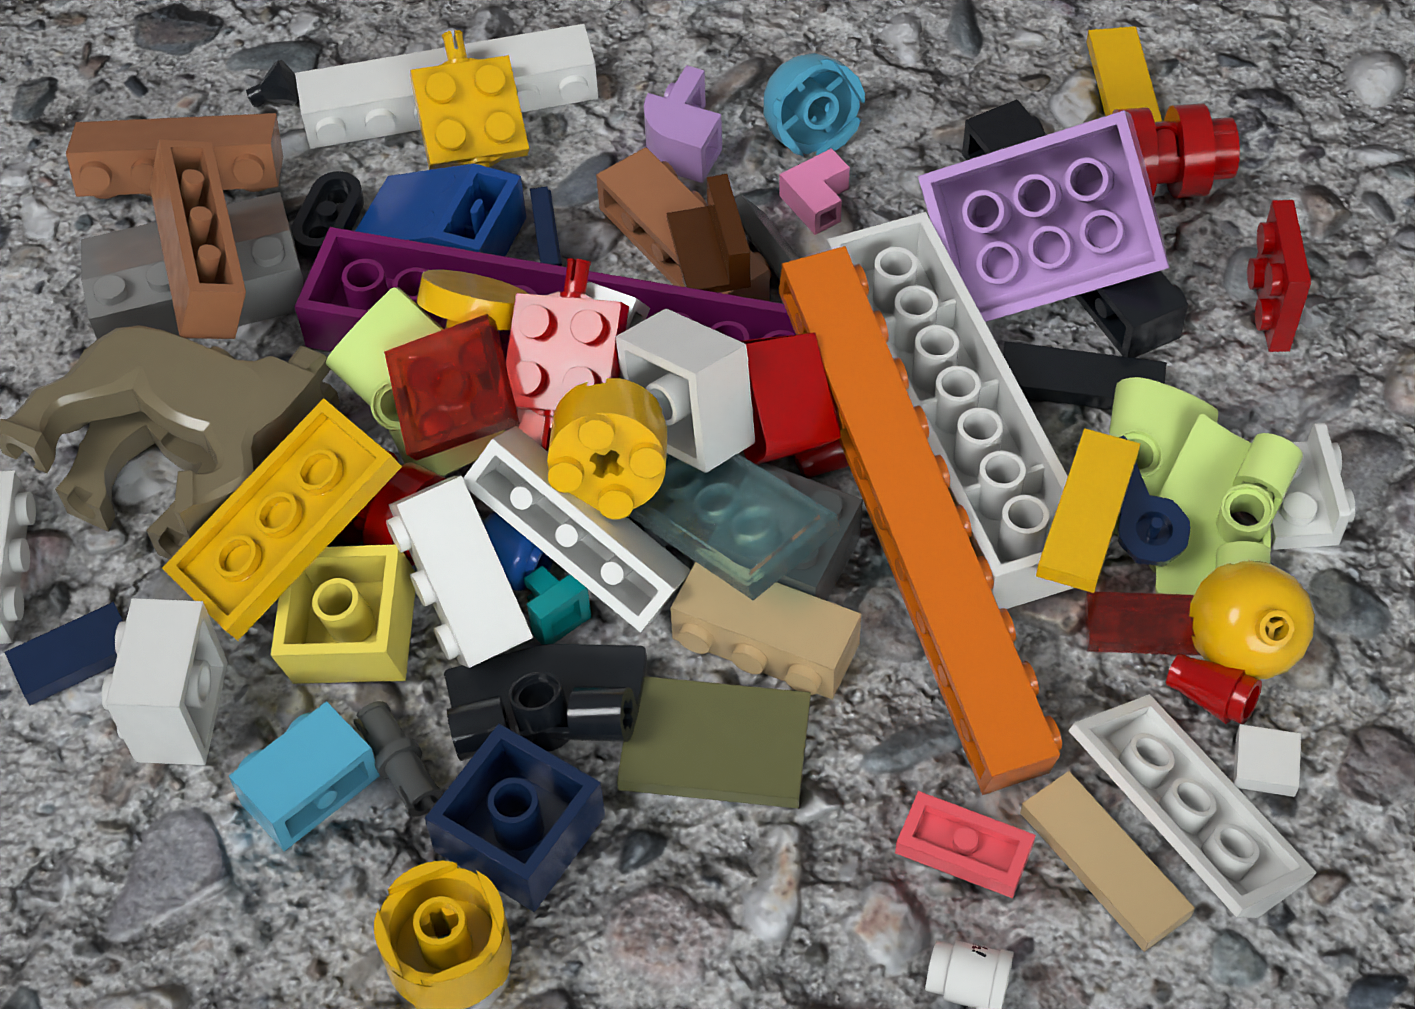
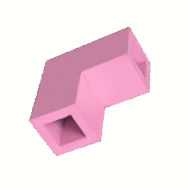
(813, 190)

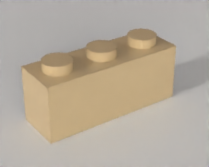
(776, 634)

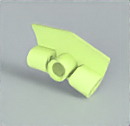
(363, 367)
(1160, 421)
(1210, 482)

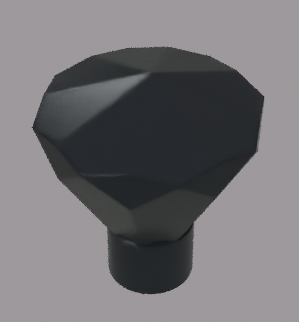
(277, 87)

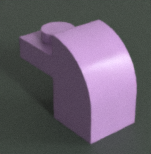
(681, 128)

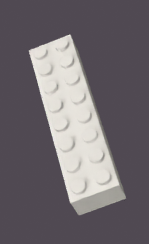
(972, 403)

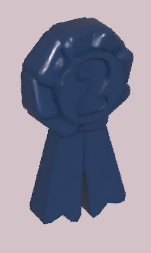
(1151, 526)

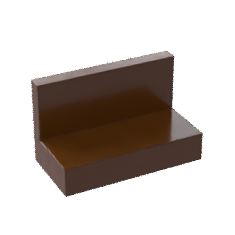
(712, 241)

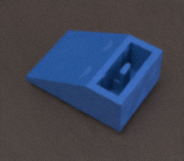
(450, 207)

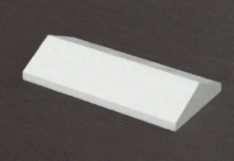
(1194, 806)

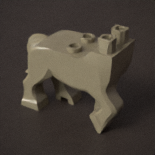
(164, 390)

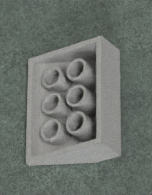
(129, 282)

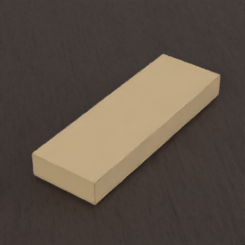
(1107, 861)

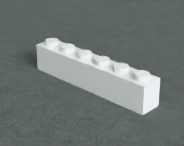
(378, 98)

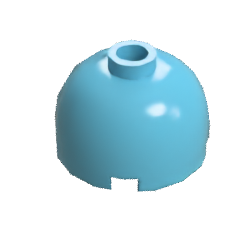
(813, 103)

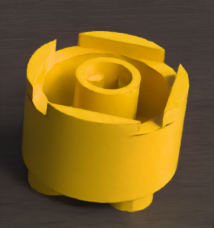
(608, 446)
(448, 970)

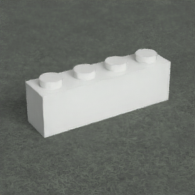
(602, 553)

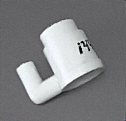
(969, 974)

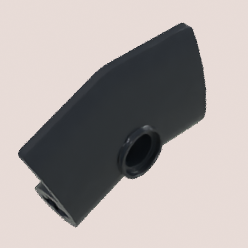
(548, 695)

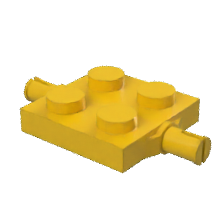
(468, 109)

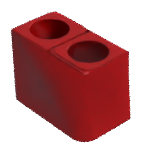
(789, 398)

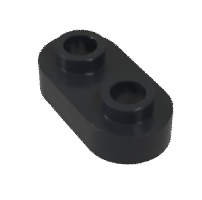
(322, 210)

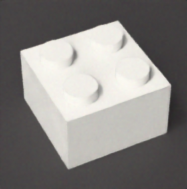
(698, 383)
(166, 681)

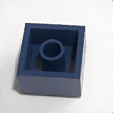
(516, 816)

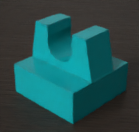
(555, 605)

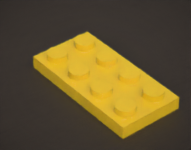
(281, 518)

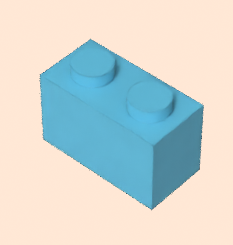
(304, 775)

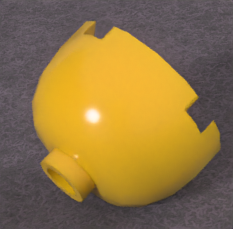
(1252, 618)

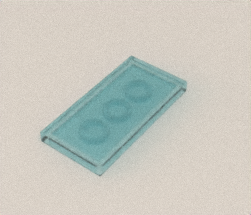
(736, 521)

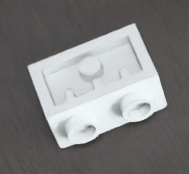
(1316, 501)

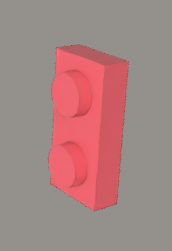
(965, 844)

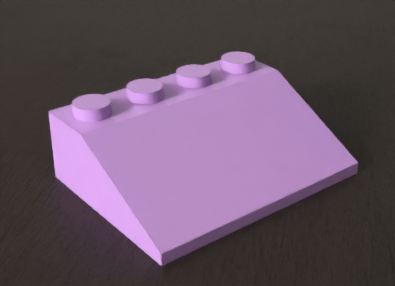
(1048, 216)

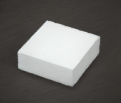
(1267, 760)

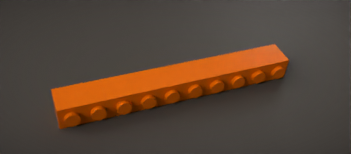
(921, 528)

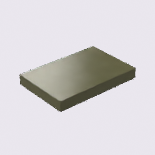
(717, 743)

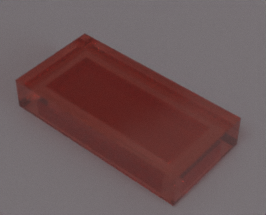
(1139, 623)

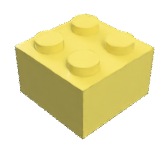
(347, 617)

